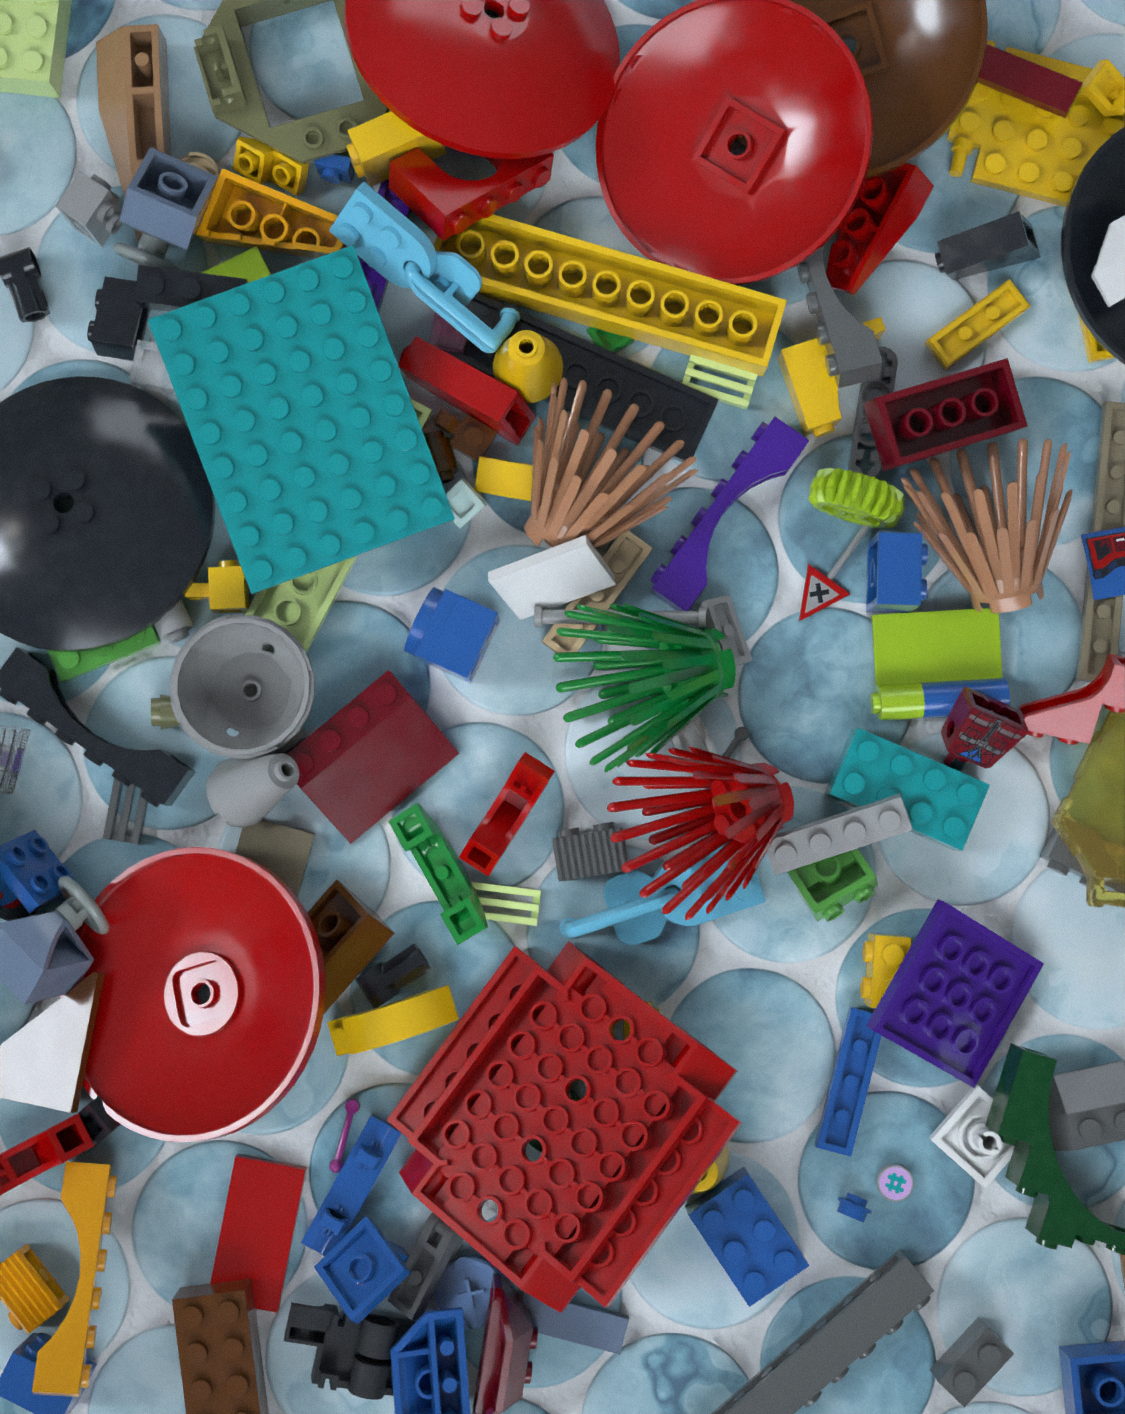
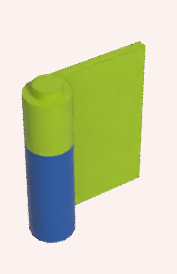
(930, 658)

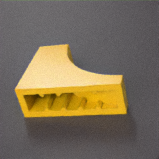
(810, 386)

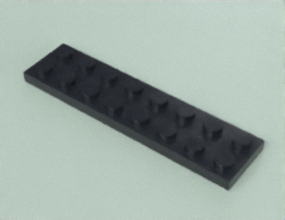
(658, 396)

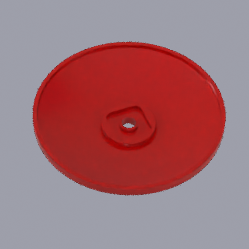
(158, 1051)

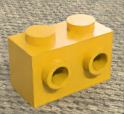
(882, 957)

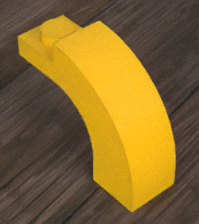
(393, 1021)

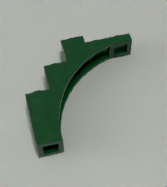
(1022, 1120)

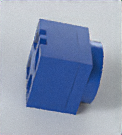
(451, 633)

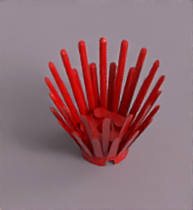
(742, 806)

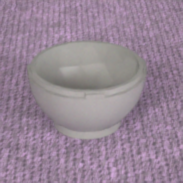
(212, 681)

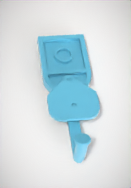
(409, 260)
(641, 918)

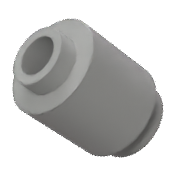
(174, 624)

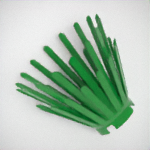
(685, 668)

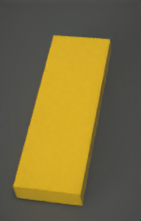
(977, 324)

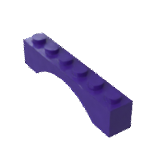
(770, 458)

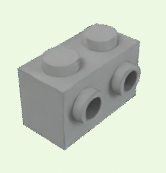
(91, 208)

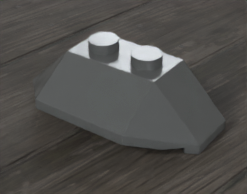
(1087, 1107)

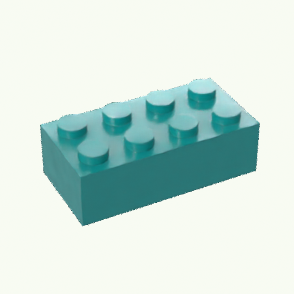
(936, 797)

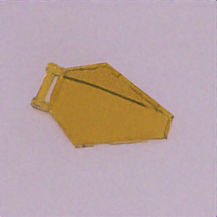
(1094, 813)

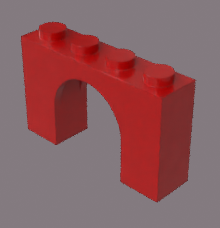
(454, 204)

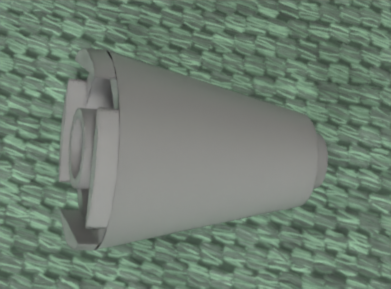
(250, 787)

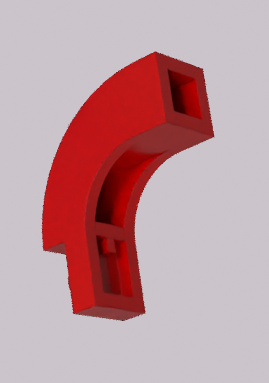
(507, 814)
(43, 1152)

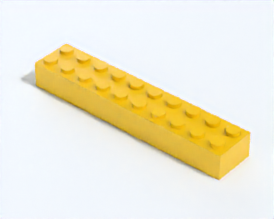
(620, 292)

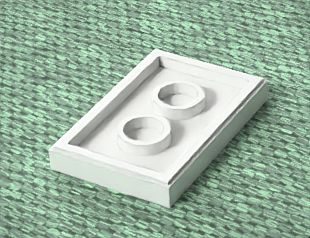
(552, 577)

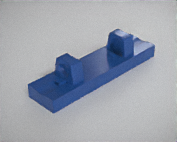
(352, 1185)

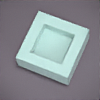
(464, 502)

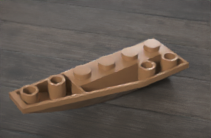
(133, 96)

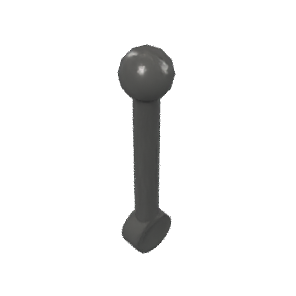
(740, 734)

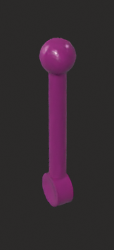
(351, 1107)

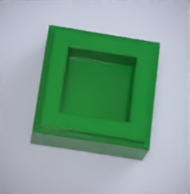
(609, 341)

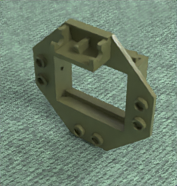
(237, 96)

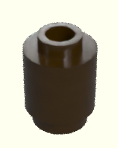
(442, 455)

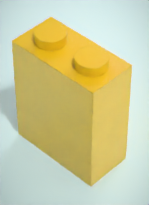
(382, 141)

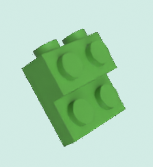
(834, 883)

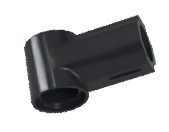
(21, 275)
(387, 979)

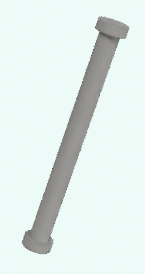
(544, 616)

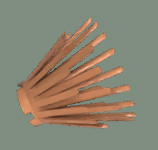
(569, 507)
(1010, 559)

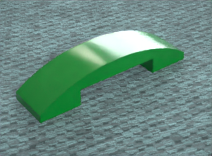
(443, 871)

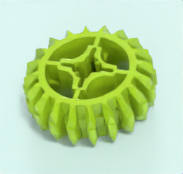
(856, 498)

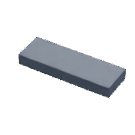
(579, 1324)

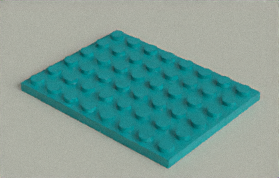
(301, 419)

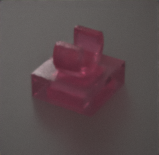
(445, 336)

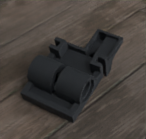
(347, 1352)

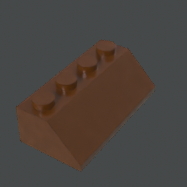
(347, 936)

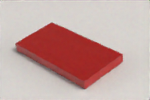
(259, 1227)

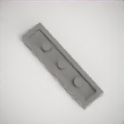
(838, 834)

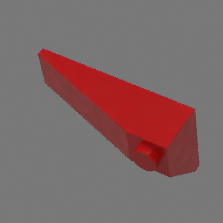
(875, 225)

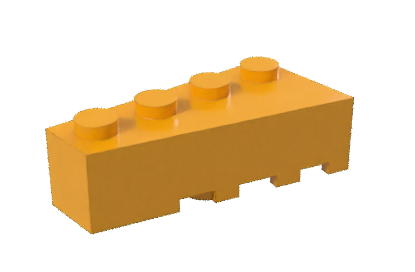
(255, 215)

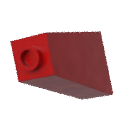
(467, 389)

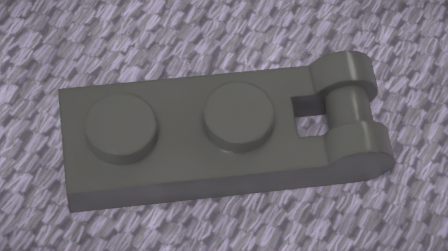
(426, 1265)

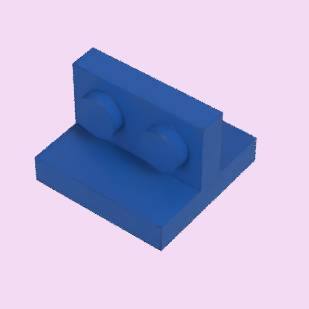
(363, 1269)

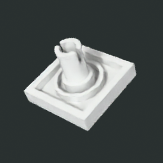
(969, 1141)

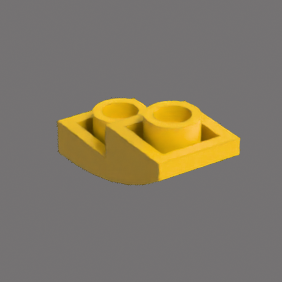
(264, 163)
(504, 478)

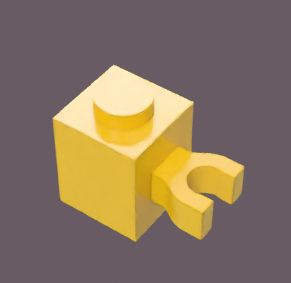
(226, 588)

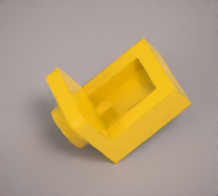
(1106, 89)

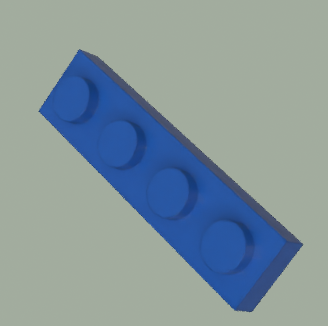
(848, 1084)

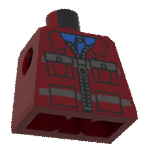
(980, 730)

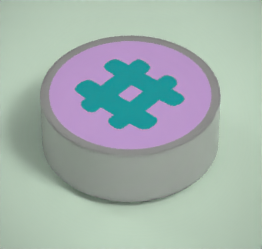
(894, 1182)

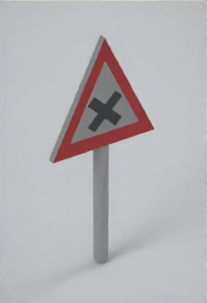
(820, 589)

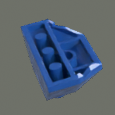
(431, 1366)

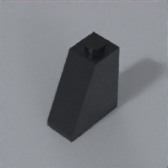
(988, 247)

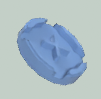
(466, 1285)

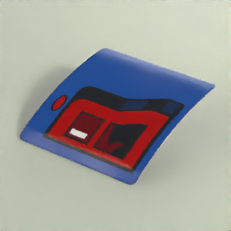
(1106, 562)

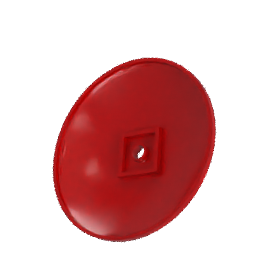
(720, 76)
(487, 82)

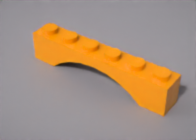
(62, 1360)

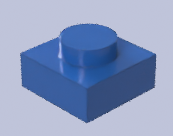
(335, 169)

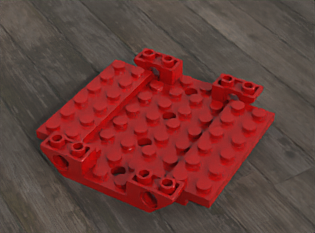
(608, 1163)

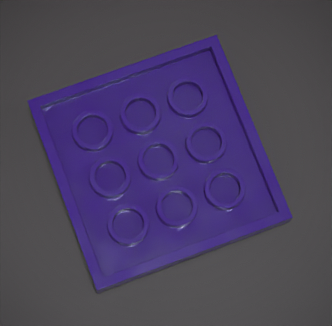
(955, 993)

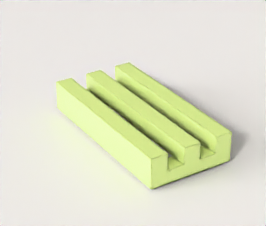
(725, 370)
(534, 907)

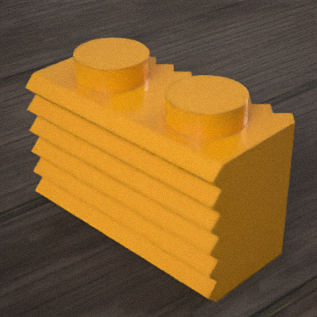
(29, 1290)

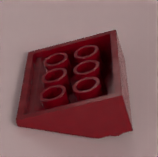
(370, 756)

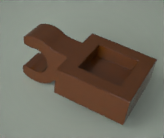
(469, 437)

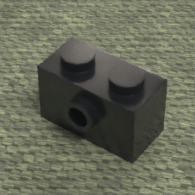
(117, 320)

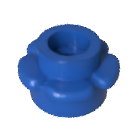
(853, 1207)

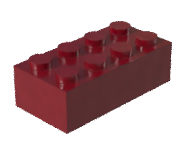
(945, 414)

